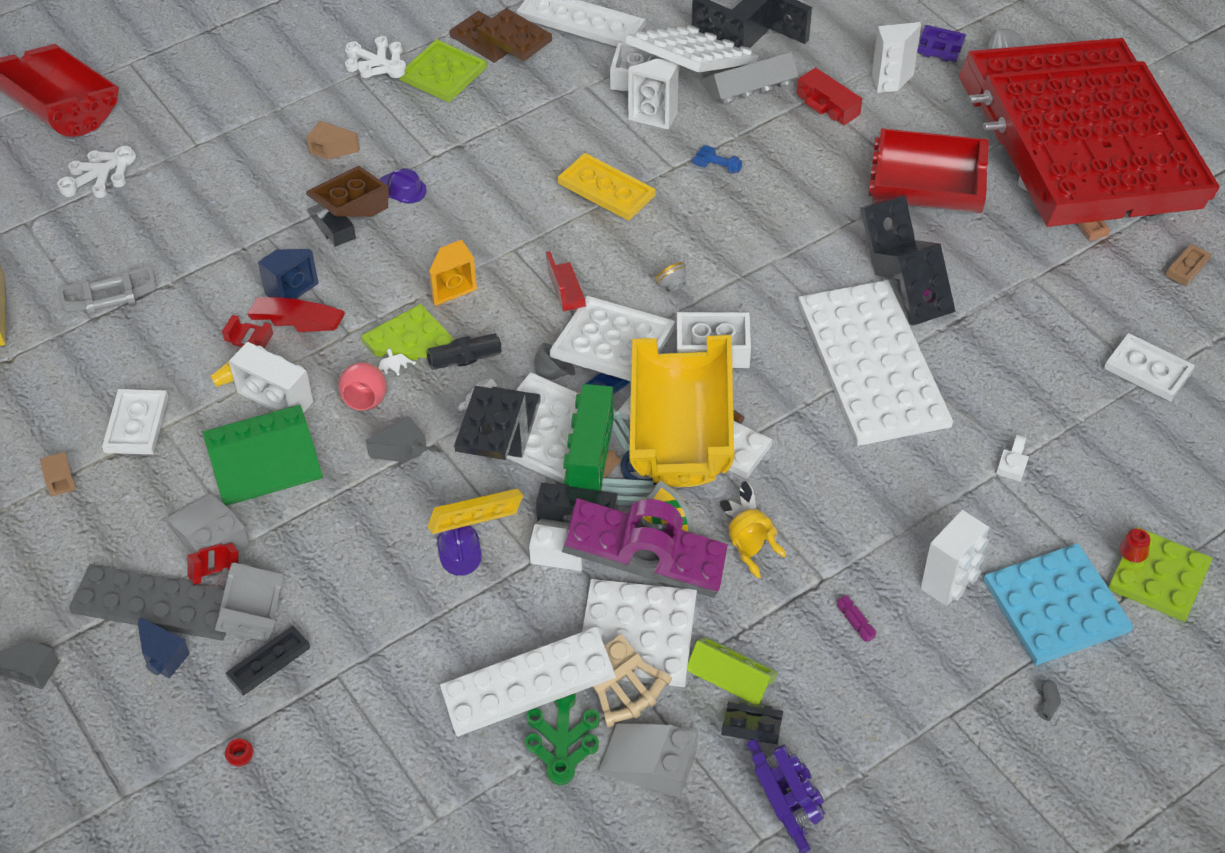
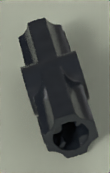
(463, 351)

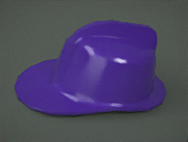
(405, 186)
(459, 550)

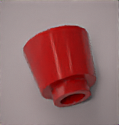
(1135, 545)

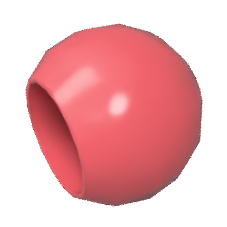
(362, 386)

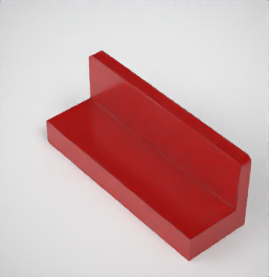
(565, 284)

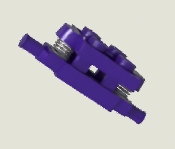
(787, 806)

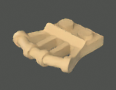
(624, 663)

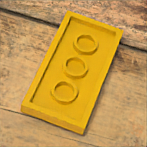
(606, 186)

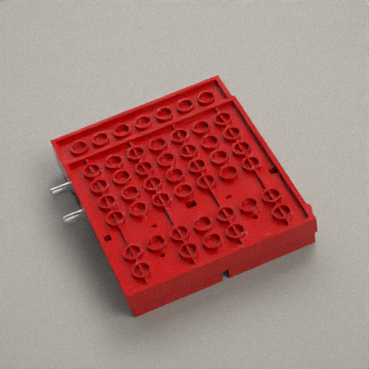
(1061, 108)

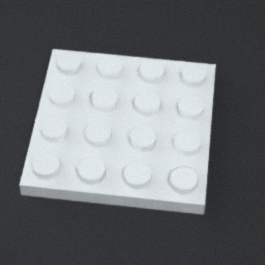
(602, 336)
(550, 428)
(651, 619)

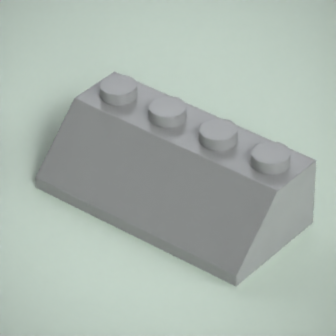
(750, 77)

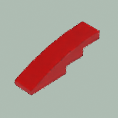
(301, 314)

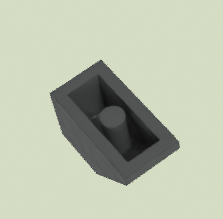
(398, 442)
(28, 663)

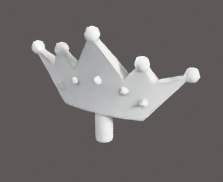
(394, 362)

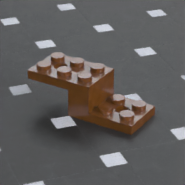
(501, 35)

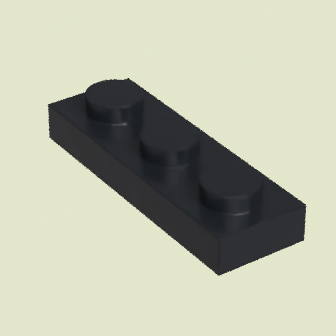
(267, 660)

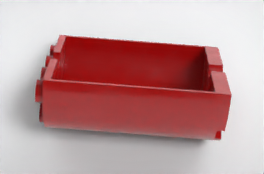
(58, 89)
(930, 170)

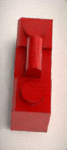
(828, 96)

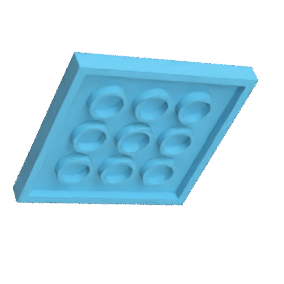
(1057, 604)

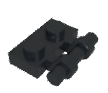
(752, 722)

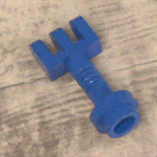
(708, 155)

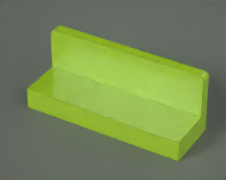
(730, 670)

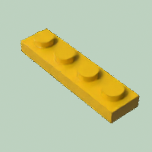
(474, 511)

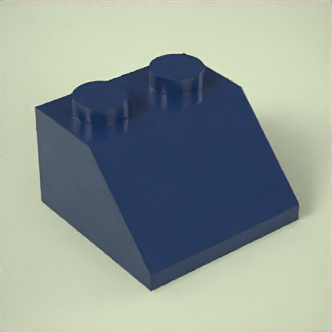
(288, 273)

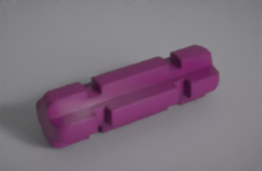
(856, 618)

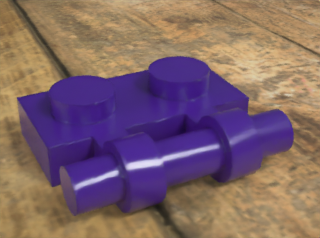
(941, 38)

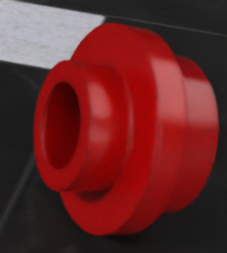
(236, 746)

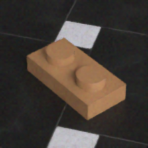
(1188, 265)

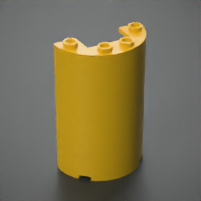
(682, 412)

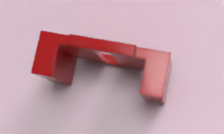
(235, 332)
(223, 558)

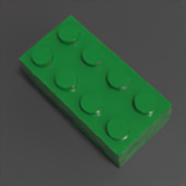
(589, 438)

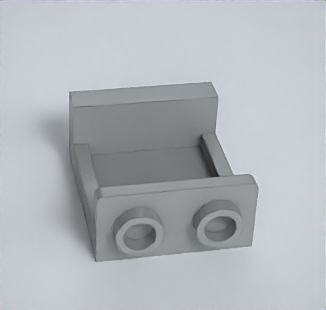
(249, 602)

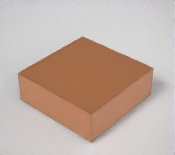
(1094, 230)

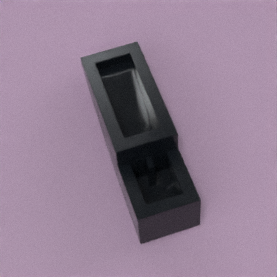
(336, 228)

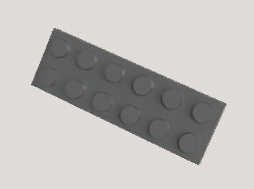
(160, 600)

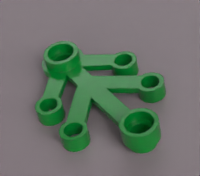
(562, 740)

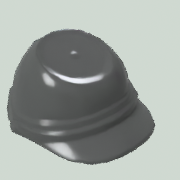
(551, 367)

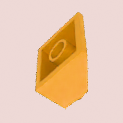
(452, 273)

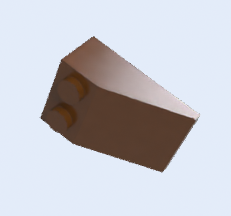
(352, 194)

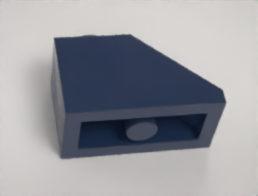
(161, 648)

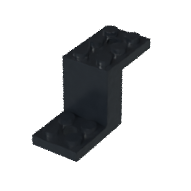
(752, 19)
(913, 262)
(497, 422)

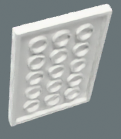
(692, 48)

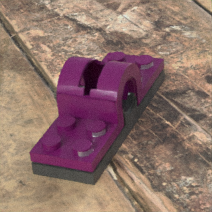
(645, 548)

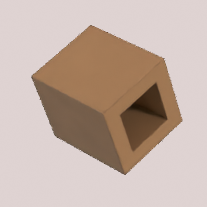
(58, 474)

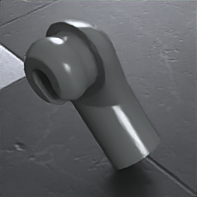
(1052, 699)

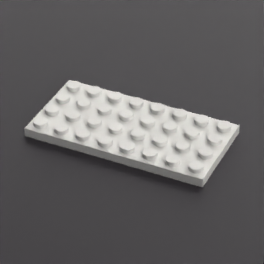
(874, 363)

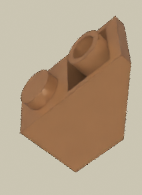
(332, 141)

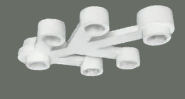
(393, 67)
(121, 158)

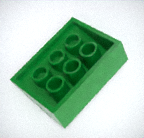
(262, 455)

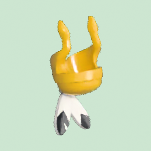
(750, 528)

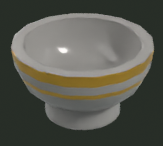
(672, 277)

